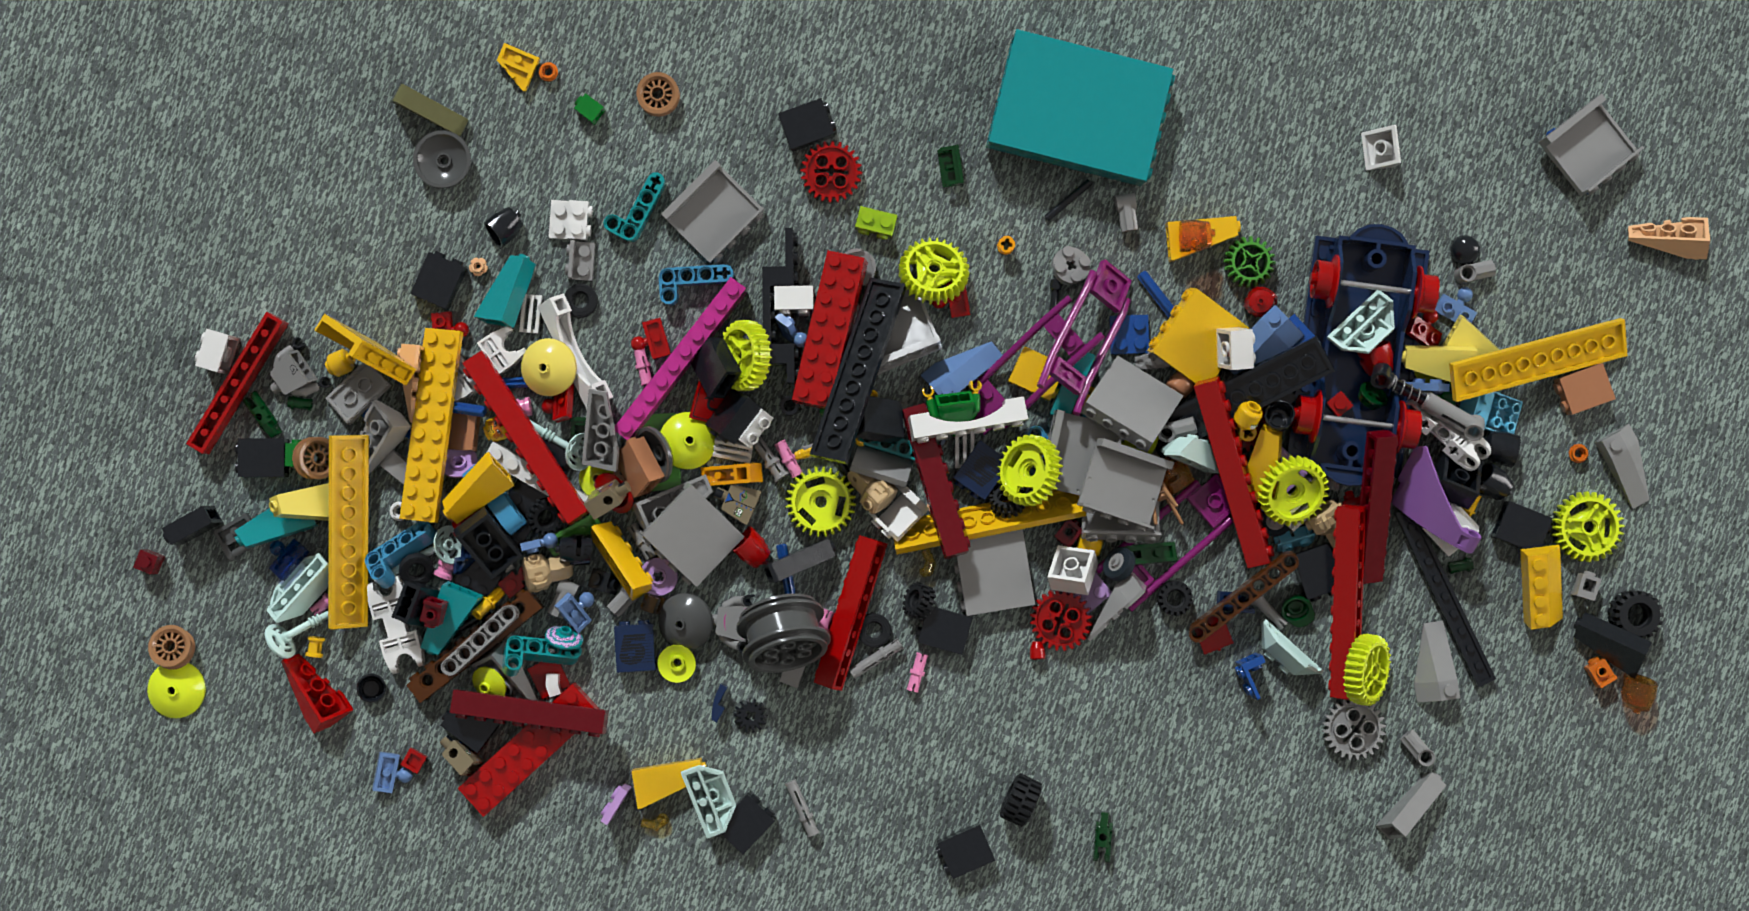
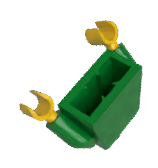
(955, 406)

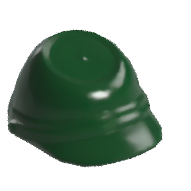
(1372, 397)
(1297, 611)

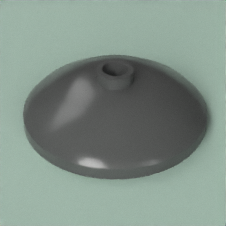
(431, 152)
(660, 449)
(693, 614)

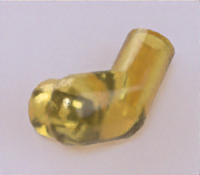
(929, 565)
(655, 824)

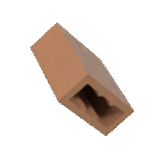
(1584, 389)
(639, 466)

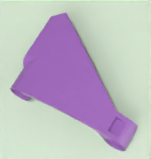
(1425, 502)

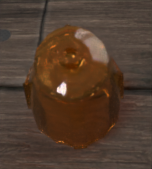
(1195, 235)
(1178, 477)
(1639, 693)

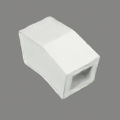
(553, 684)

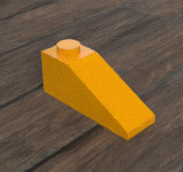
(733, 474)

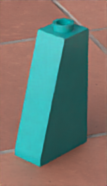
(507, 293)
(1066, 399)
(268, 528)
(460, 606)

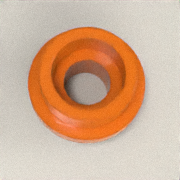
(548, 65)
(1584, 453)

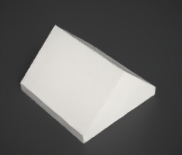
(1381, 148)

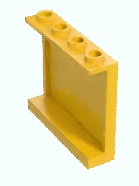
(1190, 337)
(366, 349)

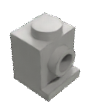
(1592, 588)

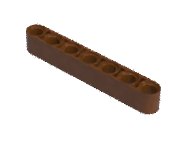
(1247, 587)

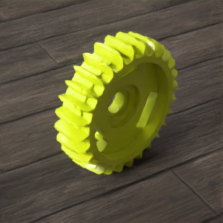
(927, 281)
(754, 353)
(1016, 466)
(1306, 492)
(805, 498)
(1595, 543)
(1367, 669)

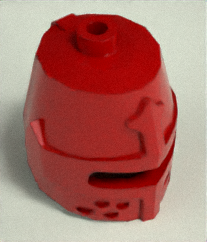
(1259, 301)
(1380, 354)
(752, 548)

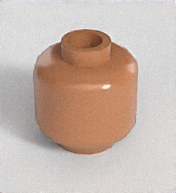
(1180, 384)

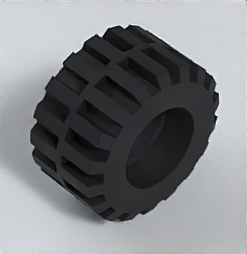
(1650, 608)
(1020, 800)

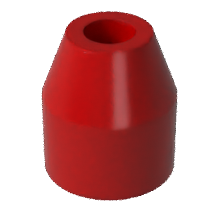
(1037, 651)

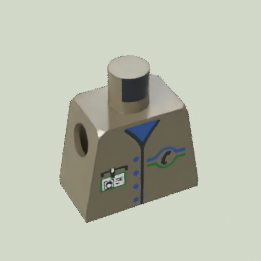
(606, 498)
(739, 501)
(461, 757)

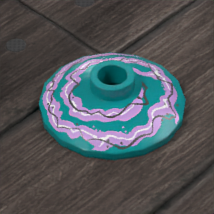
(563, 638)

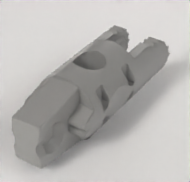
(1149, 361)

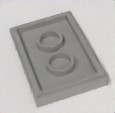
(358, 392)
(881, 465)

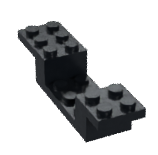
(781, 276)

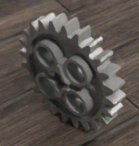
(1367, 740)

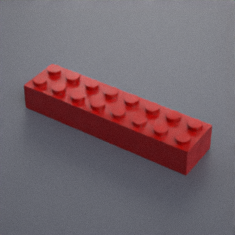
(829, 327)
(519, 758)

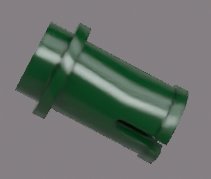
(299, 403)
(1460, 565)

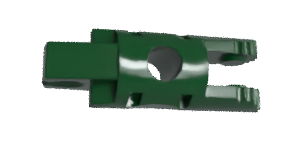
(262, 414)
(1103, 827)

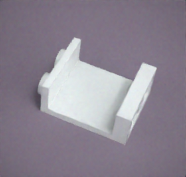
(900, 515)

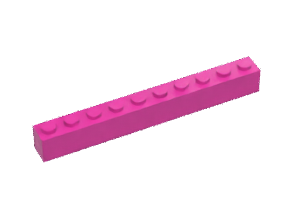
(680, 359)

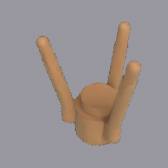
(1165, 495)

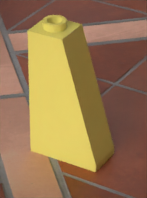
(1466, 334)
(1435, 359)
(305, 503)

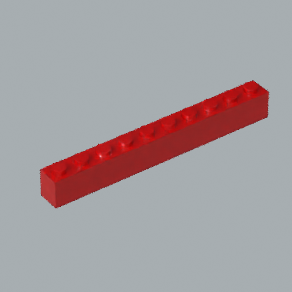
(525, 436)
(1233, 472)
(1346, 591)

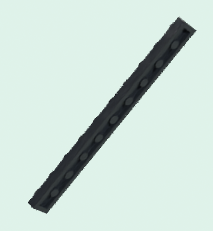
(1446, 600)

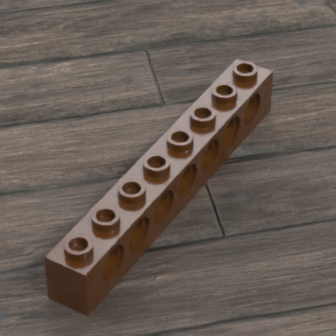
(417, 683)

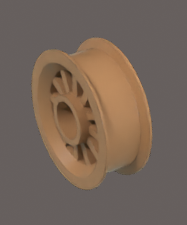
(652, 78)
(313, 469)
(165, 632)

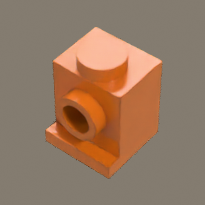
(1593, 668)

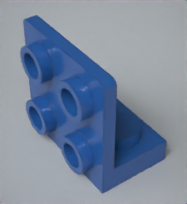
(1243, 665)

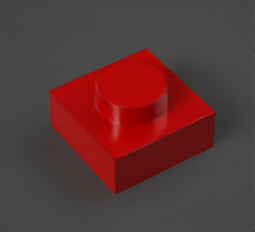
(1339, 404)
(414, 760)

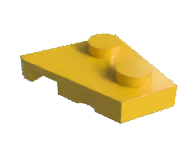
(518, 65)

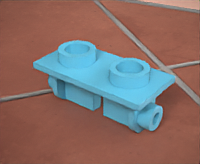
(1302, 537)

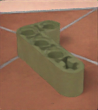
(429, 109)

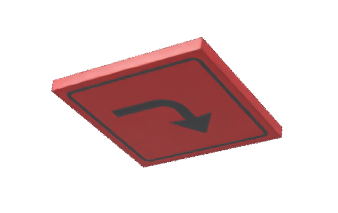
(702, 405)

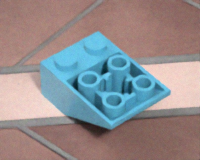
(1497, 409)

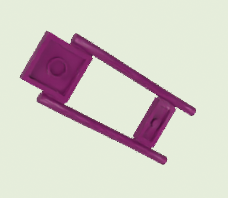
(1110, 288)
(990, 397)
(1213, 507)

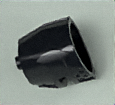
(503, 226)
(1504, 447)
(1496, 482)
(575, 549)

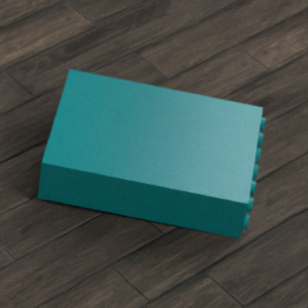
(1080, 108)

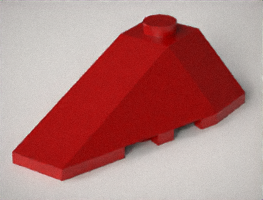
(316, 698)

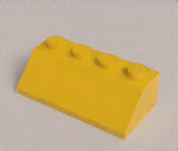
(621, 560)
(1541, 586)

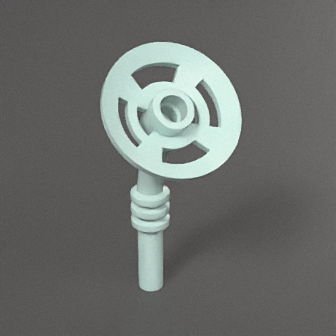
(571, 449)
(442, 546)
(286, 636)

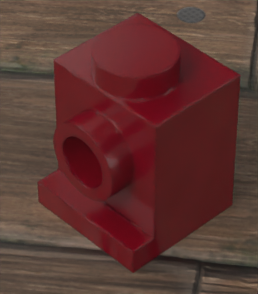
(1066, 540)
(437, 607)

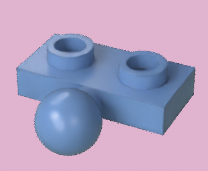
(1452, 309)
(789, 331)
(1435, 386)
(549, 540)
(573, 611)
(387, 772)

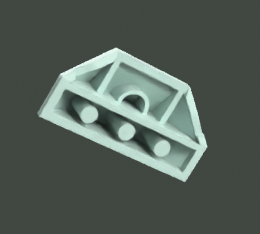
(1366, 325)
(1192, 452)
(300, 589)
(1282, 650)
(710, 798)

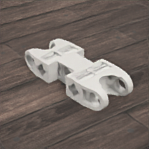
(496, 339)
(1452, 438)
(395, 629)

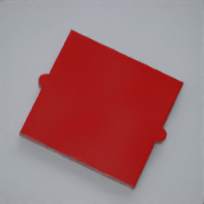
(1217, 640)
(538, 675)

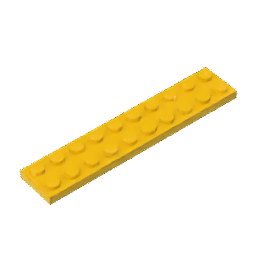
(1538, 359)
(431, 425)
(982, 522)
(348, 531)

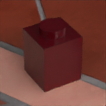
(148, 561)

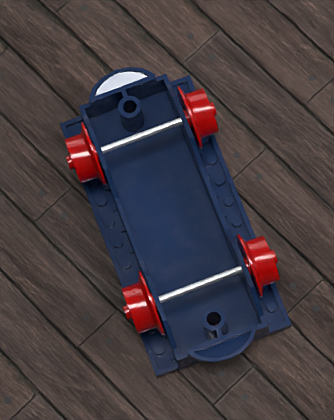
(1337, 285)

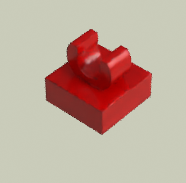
(1350, 499)

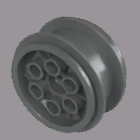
(783, 633)

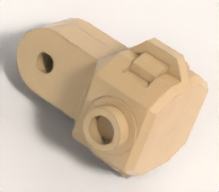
(874, 493)
(1324, 521)
(541, 572)

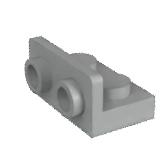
(580, 260)

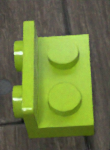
(875, 222)

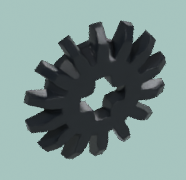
(749, 723)

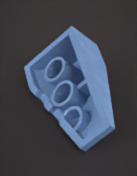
(1273, 335)
(955, 372)

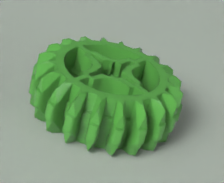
(1263, 252)

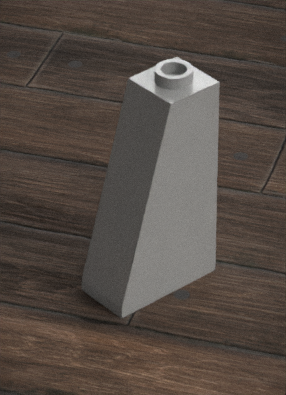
(1411, 806)

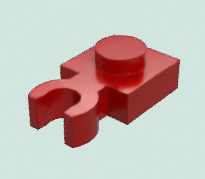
(512, 583)

